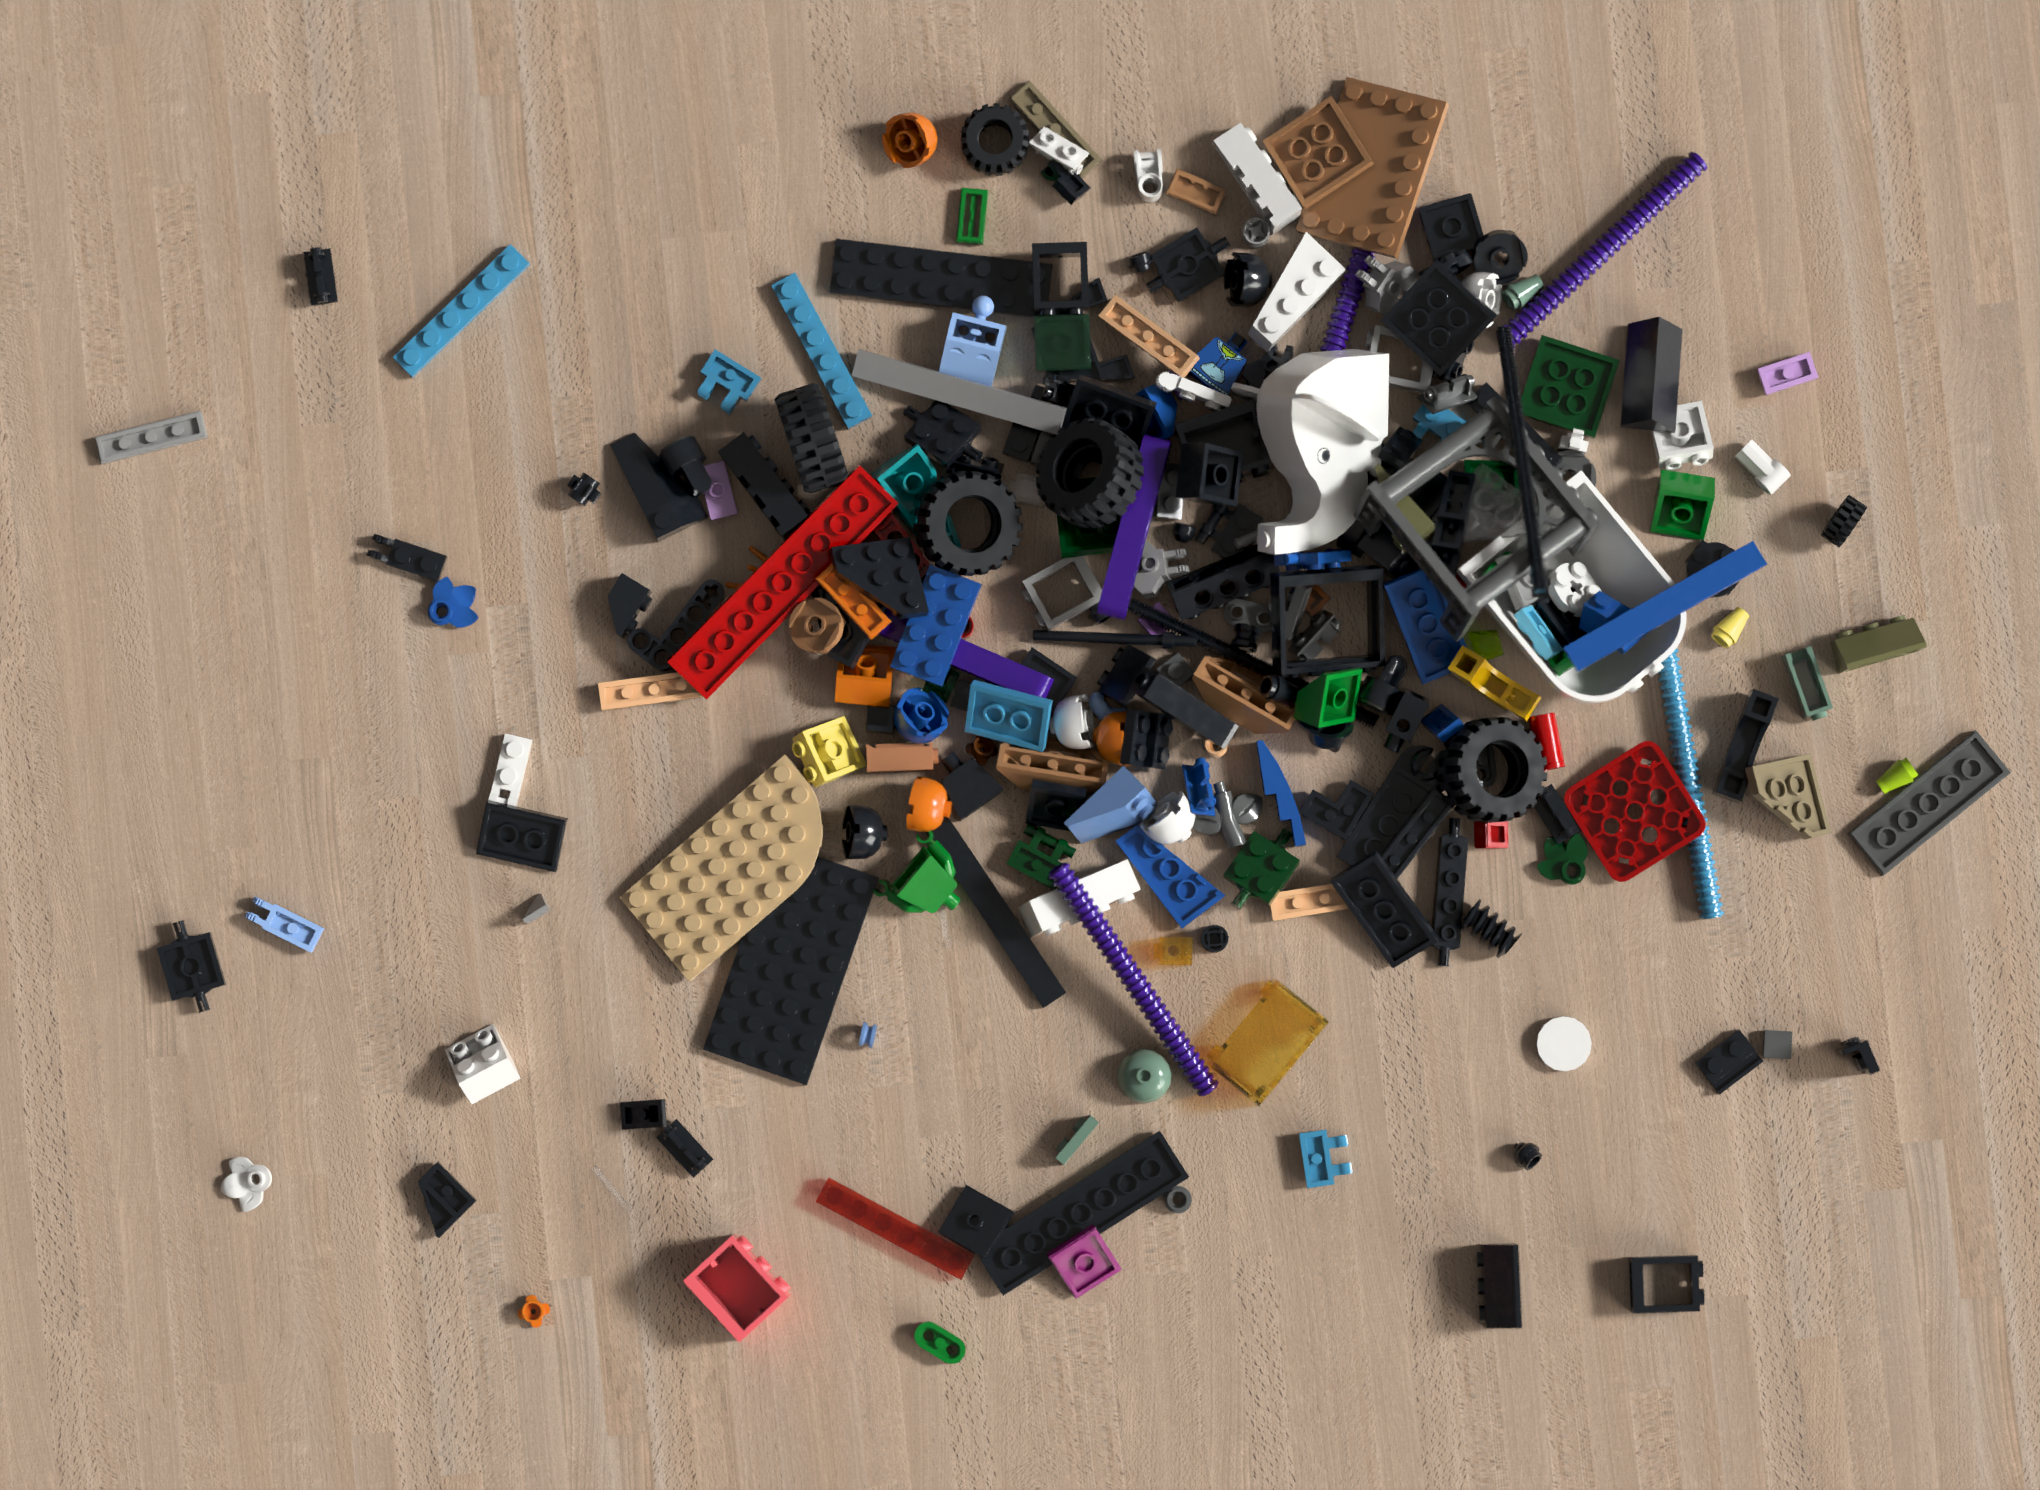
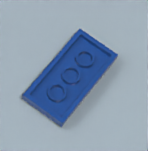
(1418, 610)
(933, 639)

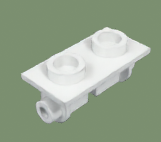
(1060, 149)

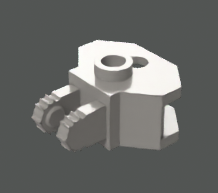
(1385, 283)
(1156, 569)

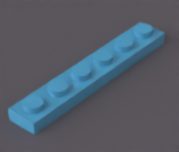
(461, 310)
(821, 350)

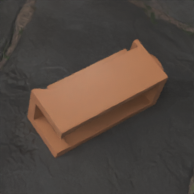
(901, 757)

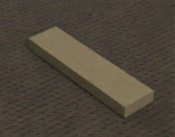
(1043, 114)

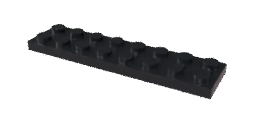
(935, 277)
(1098, 1200)

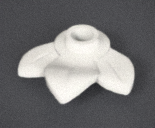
(242, 1183)

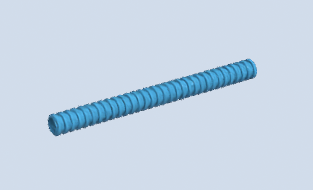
(1688, 775)

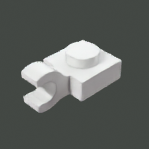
(1573, 441)

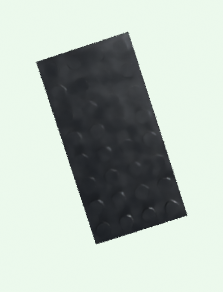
(792, 974)

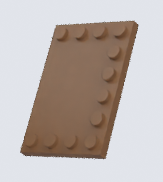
(1379, 203)

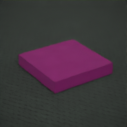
(1084, 1261)

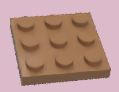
(1318, 152)

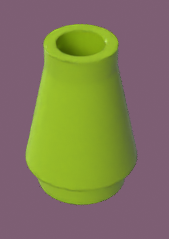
(1897, 775)

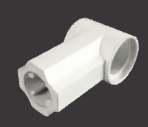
(1766, 471)

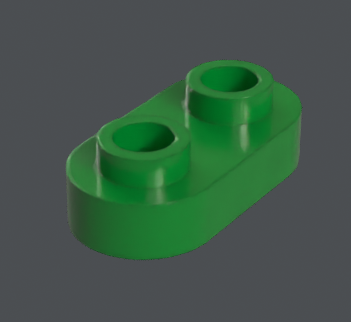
(940, 1342)

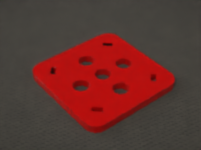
(1641, 782)

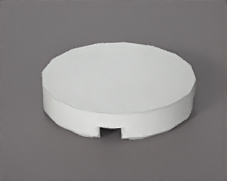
(1563, 1043)

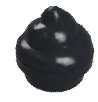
(1527, 1155)

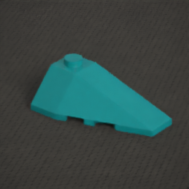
(905, 480)

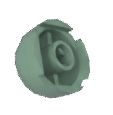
(1144, 1075)

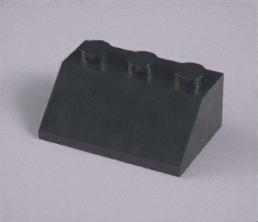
(1499, 1285)

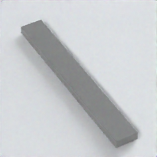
(958, 392)

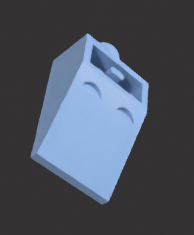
(972, 355)

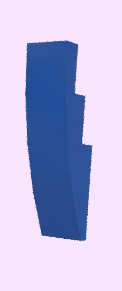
(1276, 784)

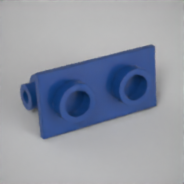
(1198, 788)

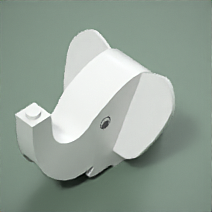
(1323, 433)

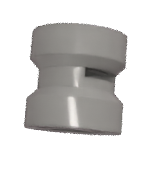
(1257, 228)

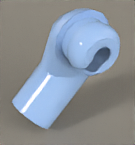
(1100, 707)

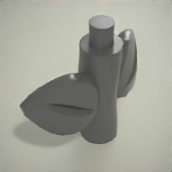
(1229, 814)

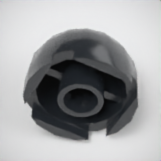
(1247, 279)
(863, 832)

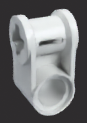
(1148, 169)

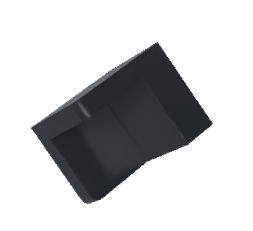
(880, 720)

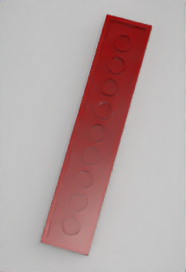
(780, 582)

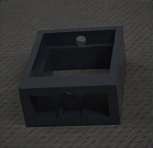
(1060, 250)
(1637, 1284)

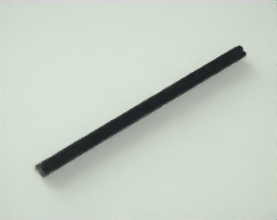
(1522, 462)
(1227, 650)

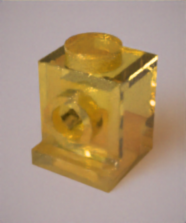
(1184, 955)

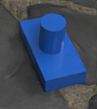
(1442, 723)

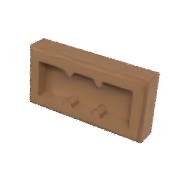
(1196, 192)

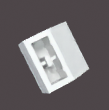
(482, 1064)

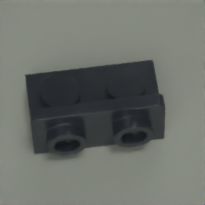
(1864, 1058)

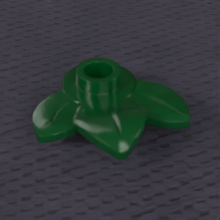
(1561, 857)

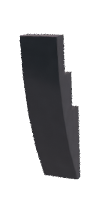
(1453, 518)

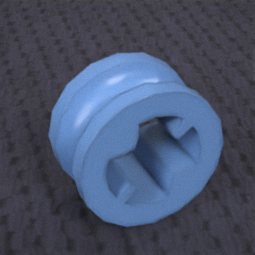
(867, 1035)

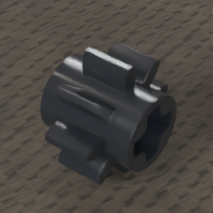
(584, 489)

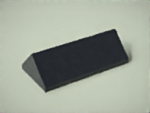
(1651, 375)

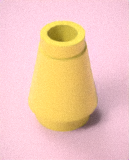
(1730, 628)

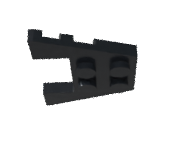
(1114, 369)

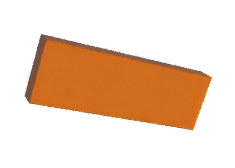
(856, 605)

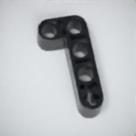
(682, 622)

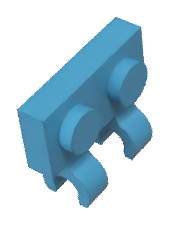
(729, 375)
(1439, 424)
(1317, 1158)

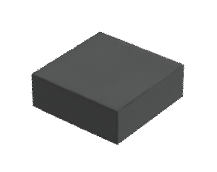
(1777, 1044)

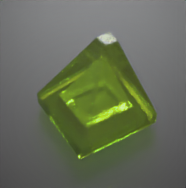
(1486, 643)

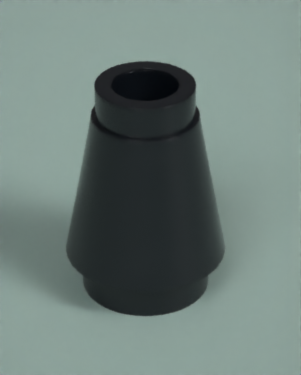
(1278, 689)

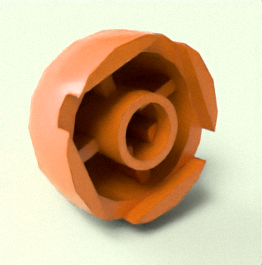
(909, 139)
(1109, 737)
(928, 805)

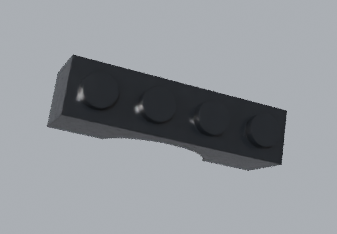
(1744, 745)

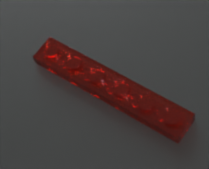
(895, 1228)

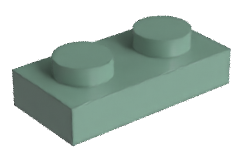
(1083, 1129)

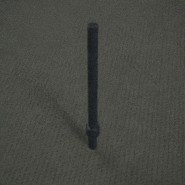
(1167, 640)

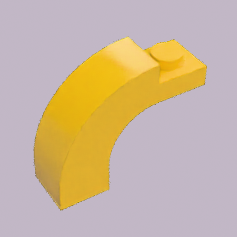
(1492, 684)

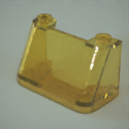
(1267, 1042)

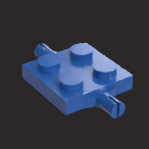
(1313, 560)

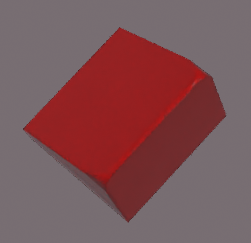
(1490, 835)

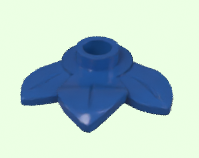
(456, 601)

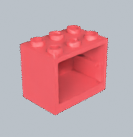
(738, 1286)

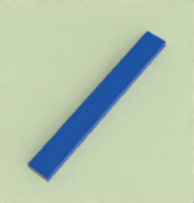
(1664, 606)

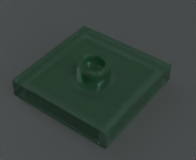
(1062, 342)

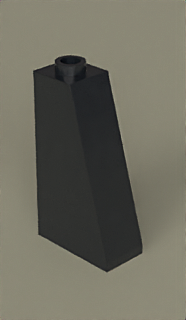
(1183, 708)

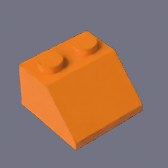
(870, 679)

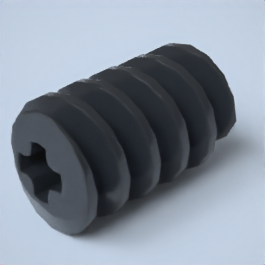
(1490, 929)

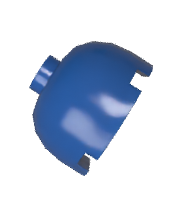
(920, 716)

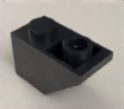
(626, 602)

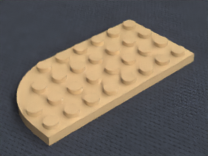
(731, 870)

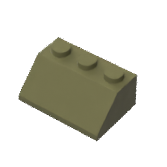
(1877, 643)

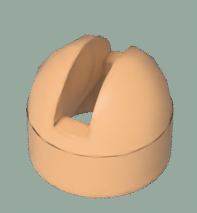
(1210, 750)

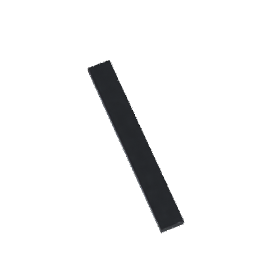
(999, 916)

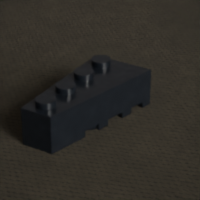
(763, 484)

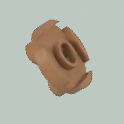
(813, 610)

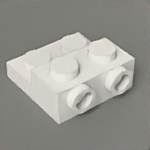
(1688, 443)

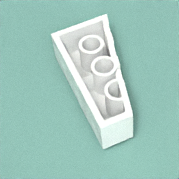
(1299, 288)
(1105, 887)

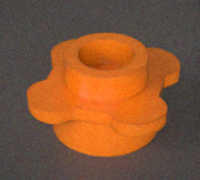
(541, 1310)

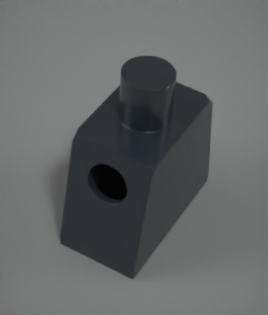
(1411, 708)
(968, 785)

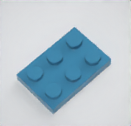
(1008, 715)

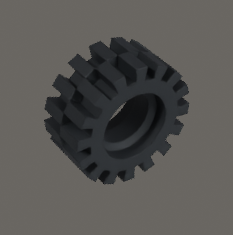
(1843, 521)

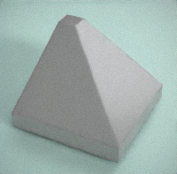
(536, 910)

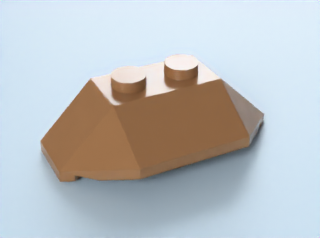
(1236, 695)
(1055, 764)

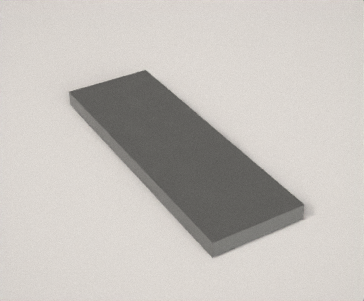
(1929, 803)

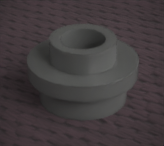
(1187, 1199)

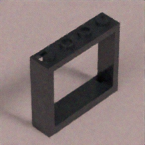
(1375, 619)

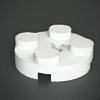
(1569, 576)

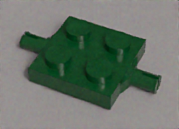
(1261, 868)

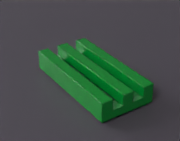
(970, 239)

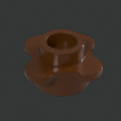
(985, 744)

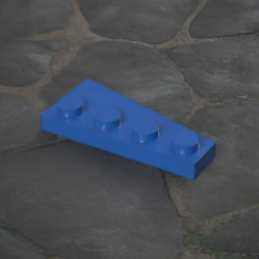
(1171, 879)

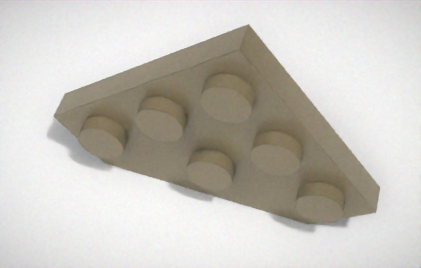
(1791, 793)

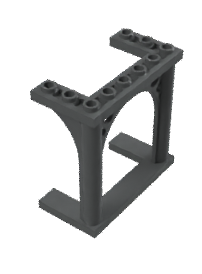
(1486, 429)

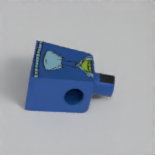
(1220, 363)

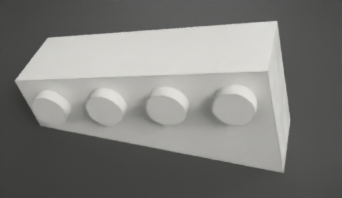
(1257, 177)

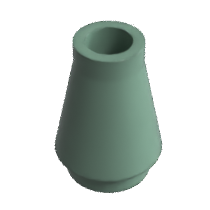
(1520, 292)

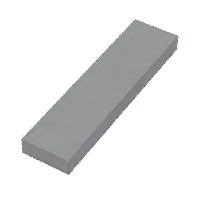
(151, 437)

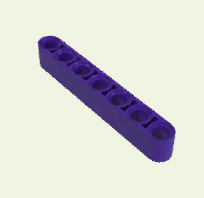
(1134, 531)
(983, 663)

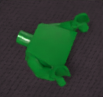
(925, 881)

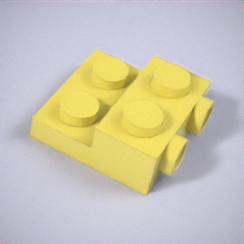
(828, 752)

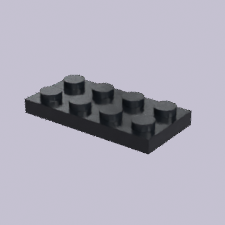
(1384, 909)

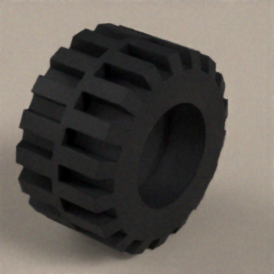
(994, 116)

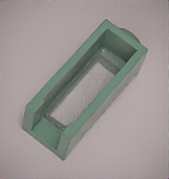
(1807, 683)

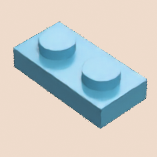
(1542, 638)

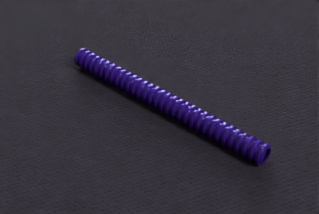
(1606, 246)
(1346, 303)
(1133, 979)

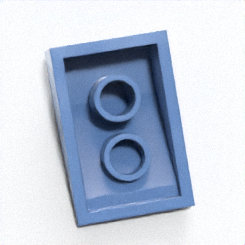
(1112, 808)

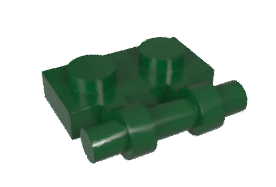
(1034, 862)

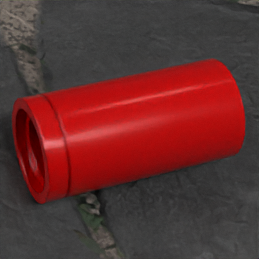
(1547, 733)

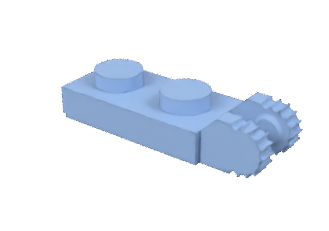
(287, 925)

